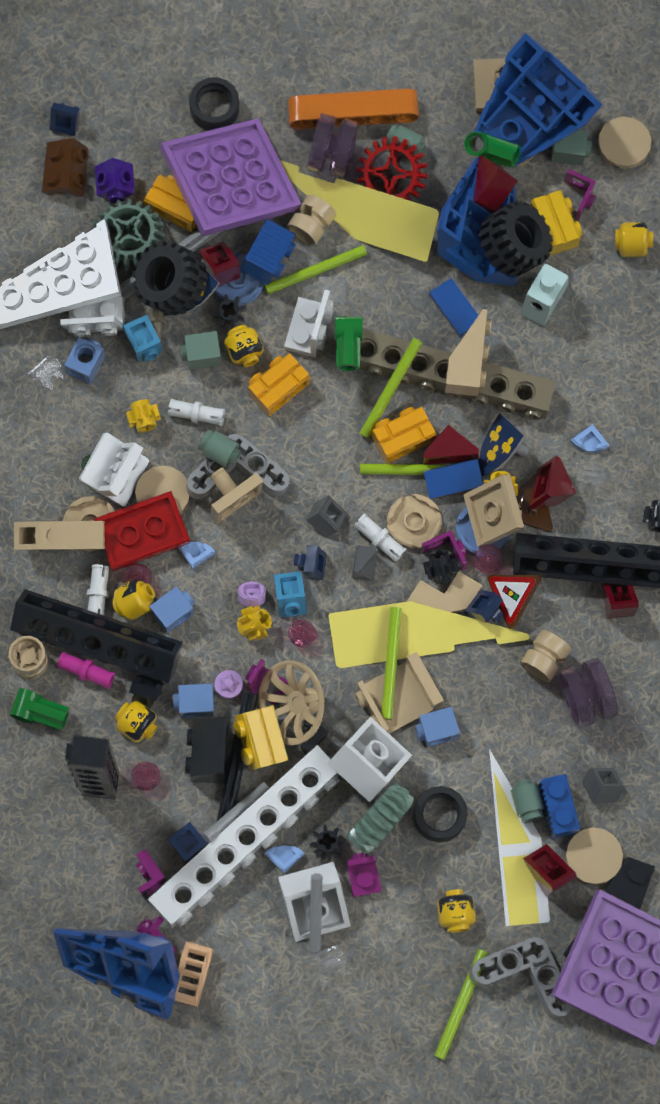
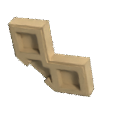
(455, 599)

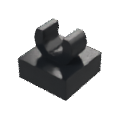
(146, 688)
(318, 737)

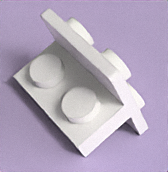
(114, 468)

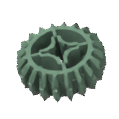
(138, 217)
(380, 818)

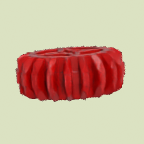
(393, 159)

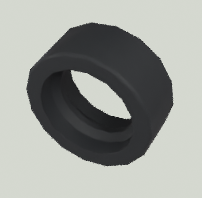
(214, 84)
(452, 796)

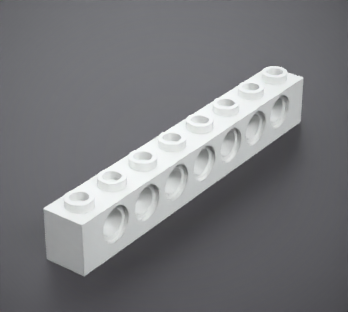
(314, 764)

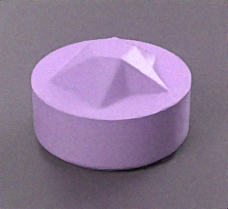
(251, 594)
(228, 684)

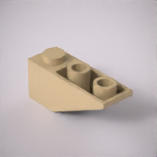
(465, 362)
(59, 535)

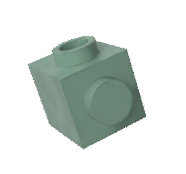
(572, 149)
(201, 350)

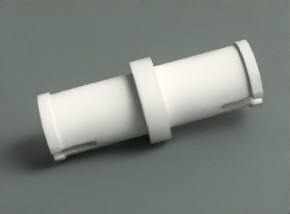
(196, 412)
(380, 537)
(98, 589)

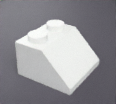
(296, 896)

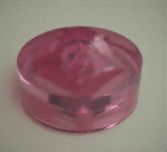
(488, 558)
(138, 571)
(302, 633)
(145, 776)

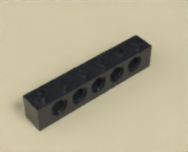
(587, 560)
(86, 625)
(93, 766)

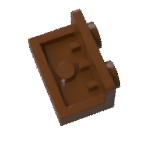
(65, 167)

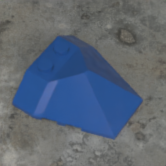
(536, 100)
(460, 232)
(125, 960)

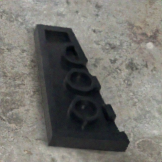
(629, 885)

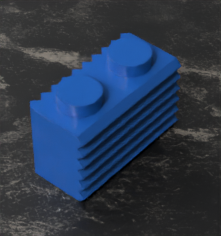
(267, 252)
(559, 806)

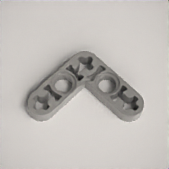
(254, 453)
(533, 965)

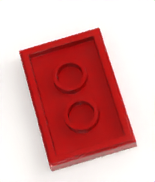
(143, 531)

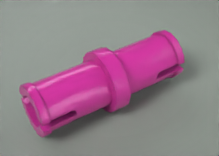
(86, 670)

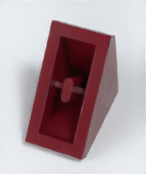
(492, 185)
(221, 263)
(450, 448)
(551, 485)
(619, 600)
(549, 869)

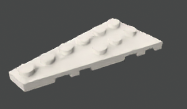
(62, 280)

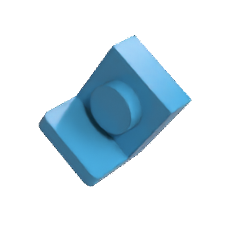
(143, 339)
(290, 594)

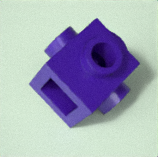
(114, 180)

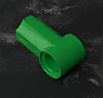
(494, 149)
(348, 337)
(31, 708)

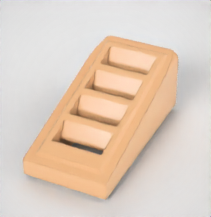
(199, 950)

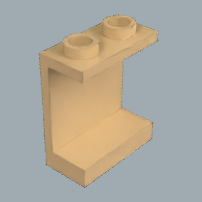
(413, 695)

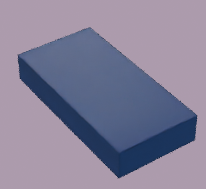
(454, 306)
(453, 478)

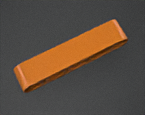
(362, 106)

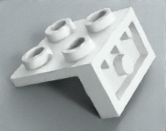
(101, 317)
(309, 325)

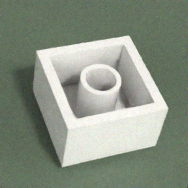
(369, 759)

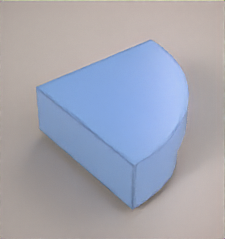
(590, 440)
(196, 553)
(284, 856)

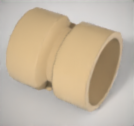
(313, 218)
(28, 657)
(543, 659)

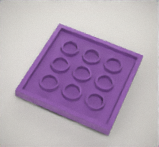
(230, 176)
(615, 968)

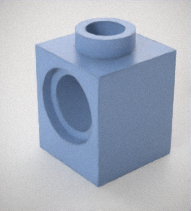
(84, 371)
(172, 609)
(194, 701)
(437, 727)

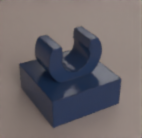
(64, 119)
(312, 563)
(485, 606)
(187, 842)

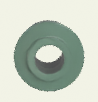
(405, 133)
(219, 448)
(528, 801)

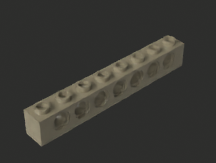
(436, 360)

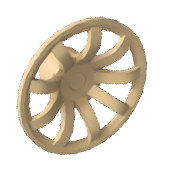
(299, 701)

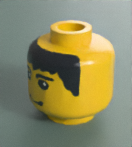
(633, 239)
(243, 346)
(133, 599)
(136, 721)
(456, 911)

